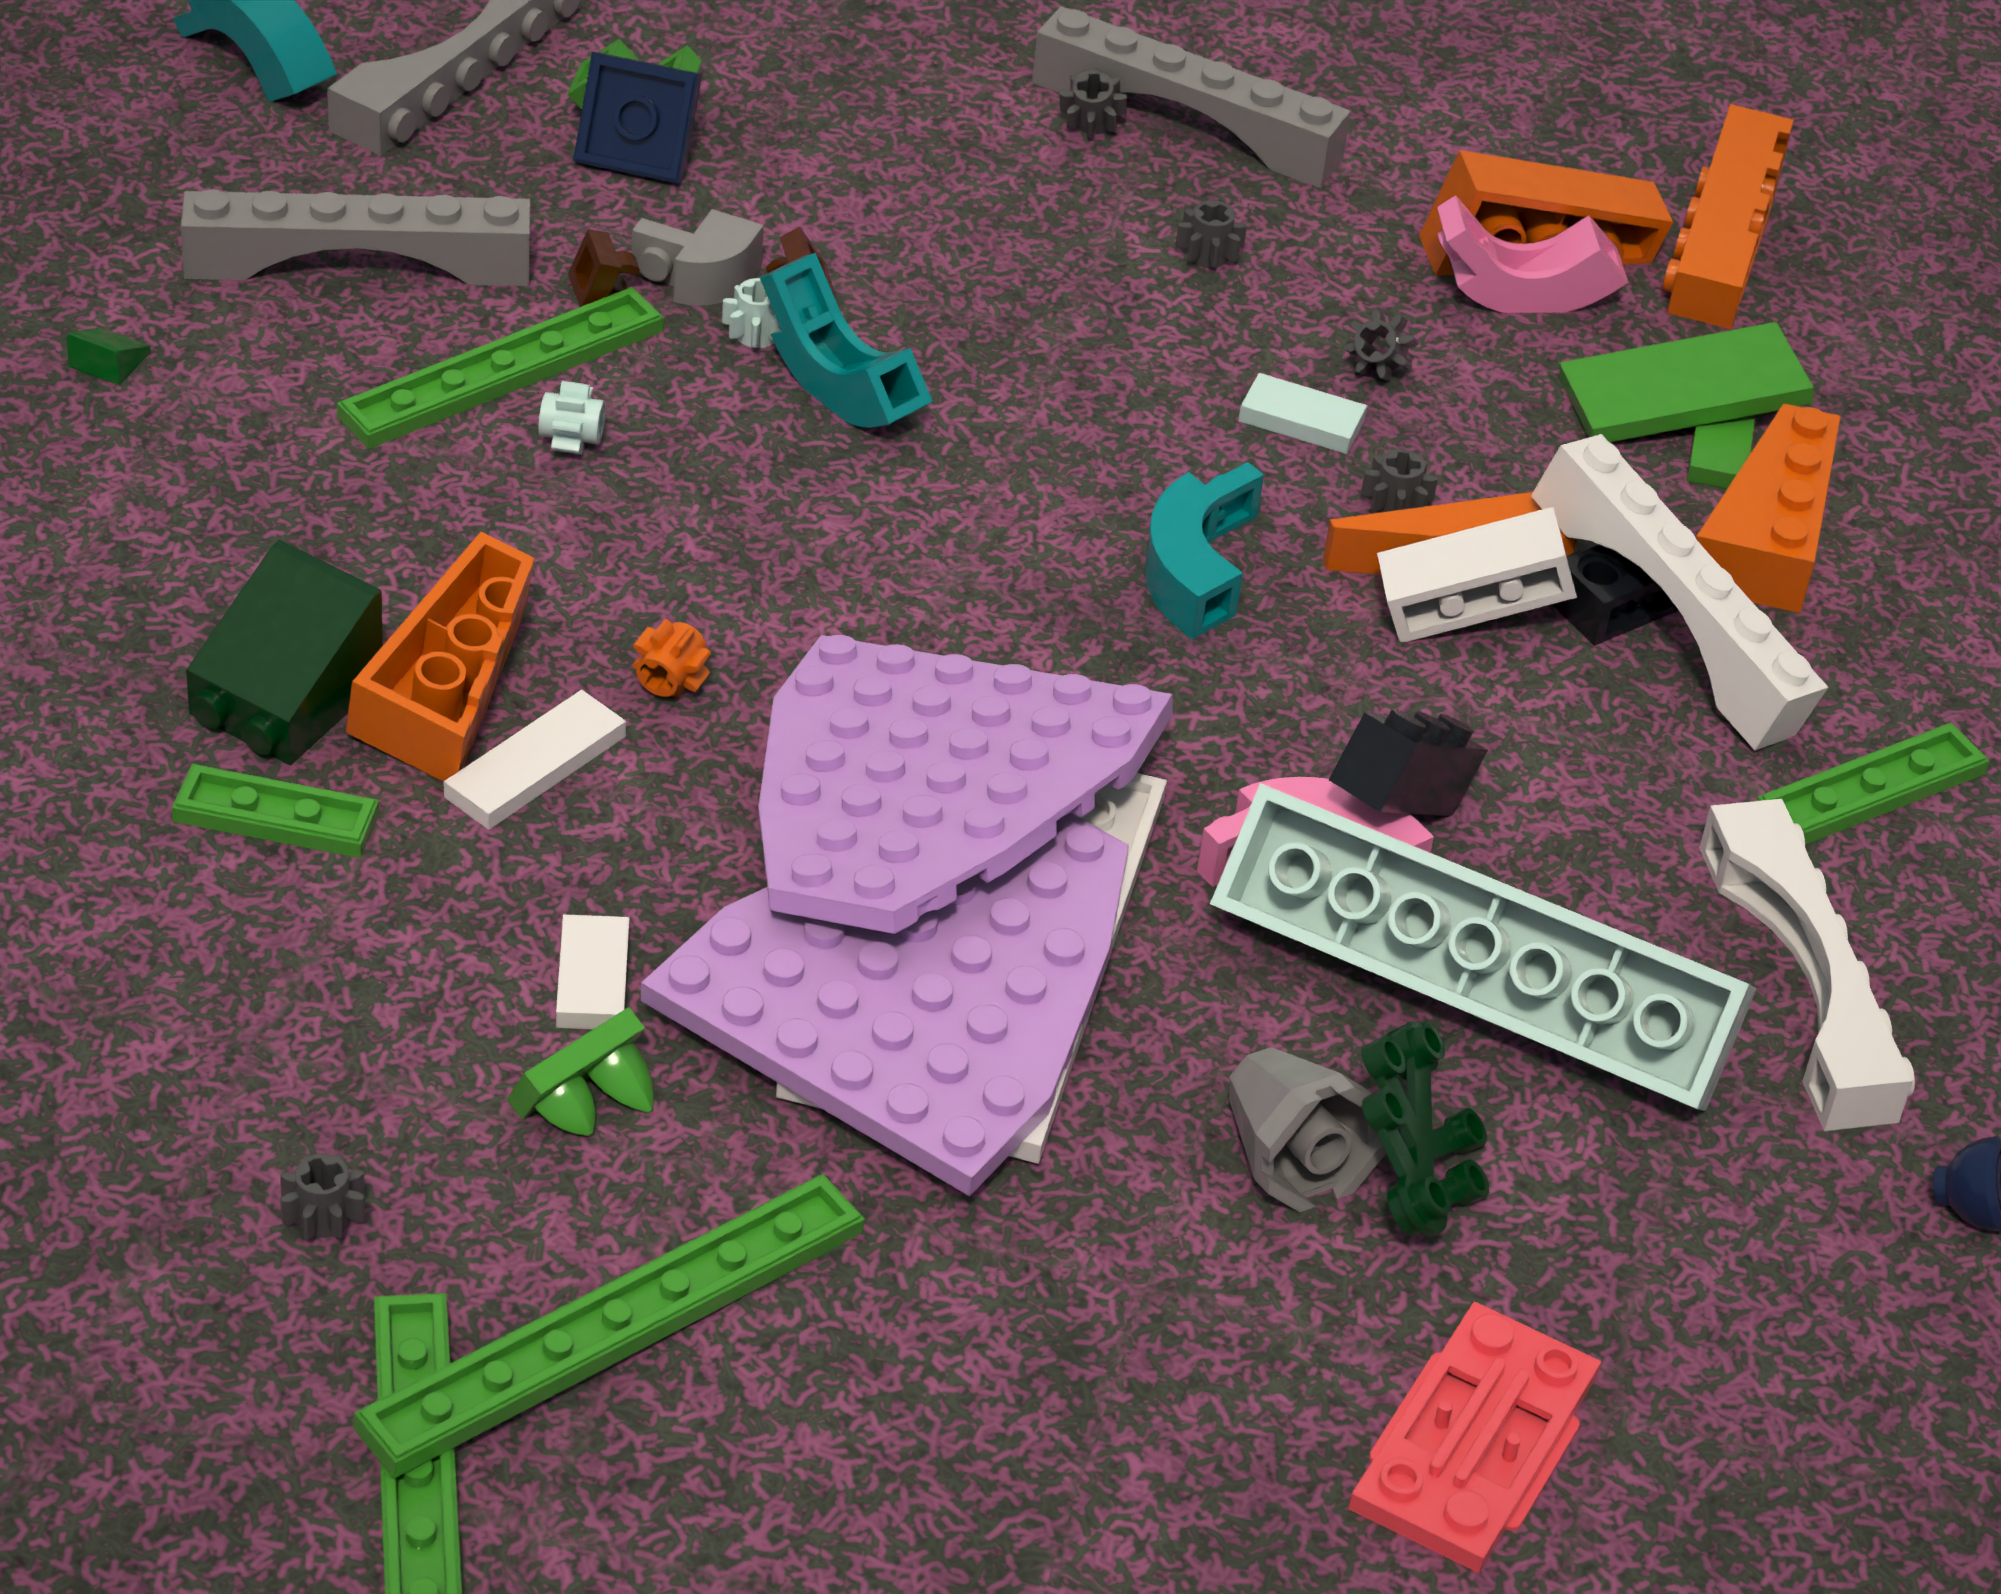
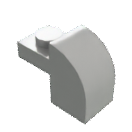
(700, 264)

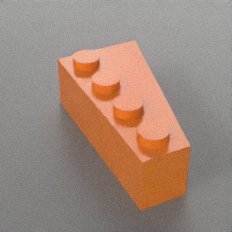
(1538, 201)
(1727, 218)
(1774, 509)
(441, 665)

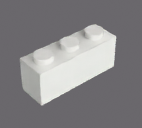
(1476, 575)

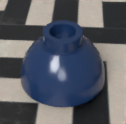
(1973, 1183)

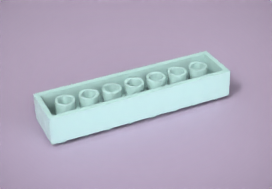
(1484, 947)

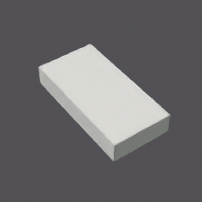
(591, 970)

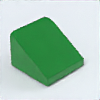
(105, 354)

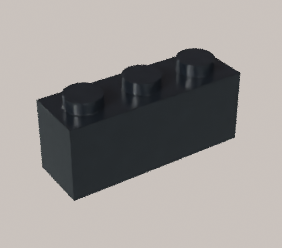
(1409, 762)

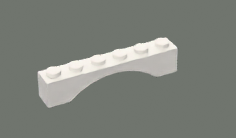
(1752, 668)
(1763, 866)

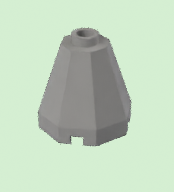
(1302, 1127)

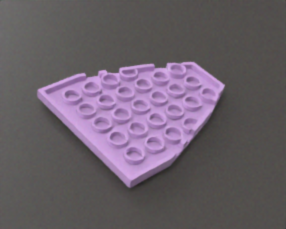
(926, 768)
(921, 1035)

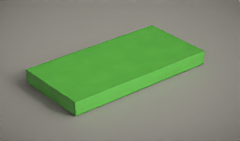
(1686, 383)

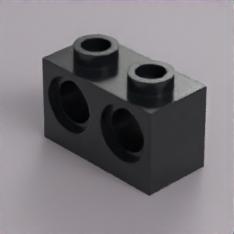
(1611, 595)

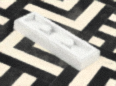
(534, 759)

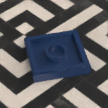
(637, 117)

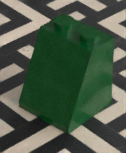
(286, 654)

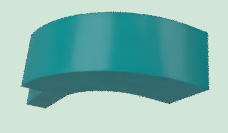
(273, 37)
(830, 359)
(1182, 570)

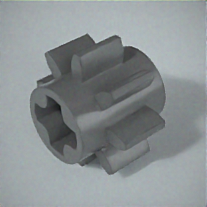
(1093, 102)
(1211, 234)
(1370, 356)
(1398, 482)
(322, 1196)

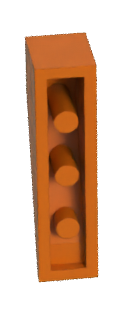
(1356, 540)

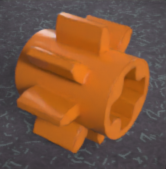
(671, 659)

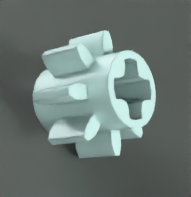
(750, 315)
(572, 417)

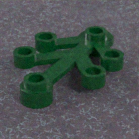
(1420, 1199)

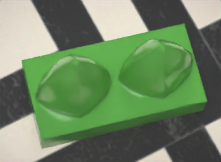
(606, 1057)

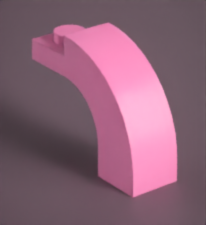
(1531, 277)
(1222, 834)

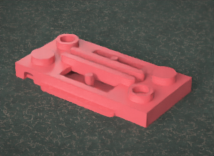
(1476, 1437)

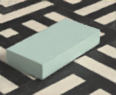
(1302, 413)

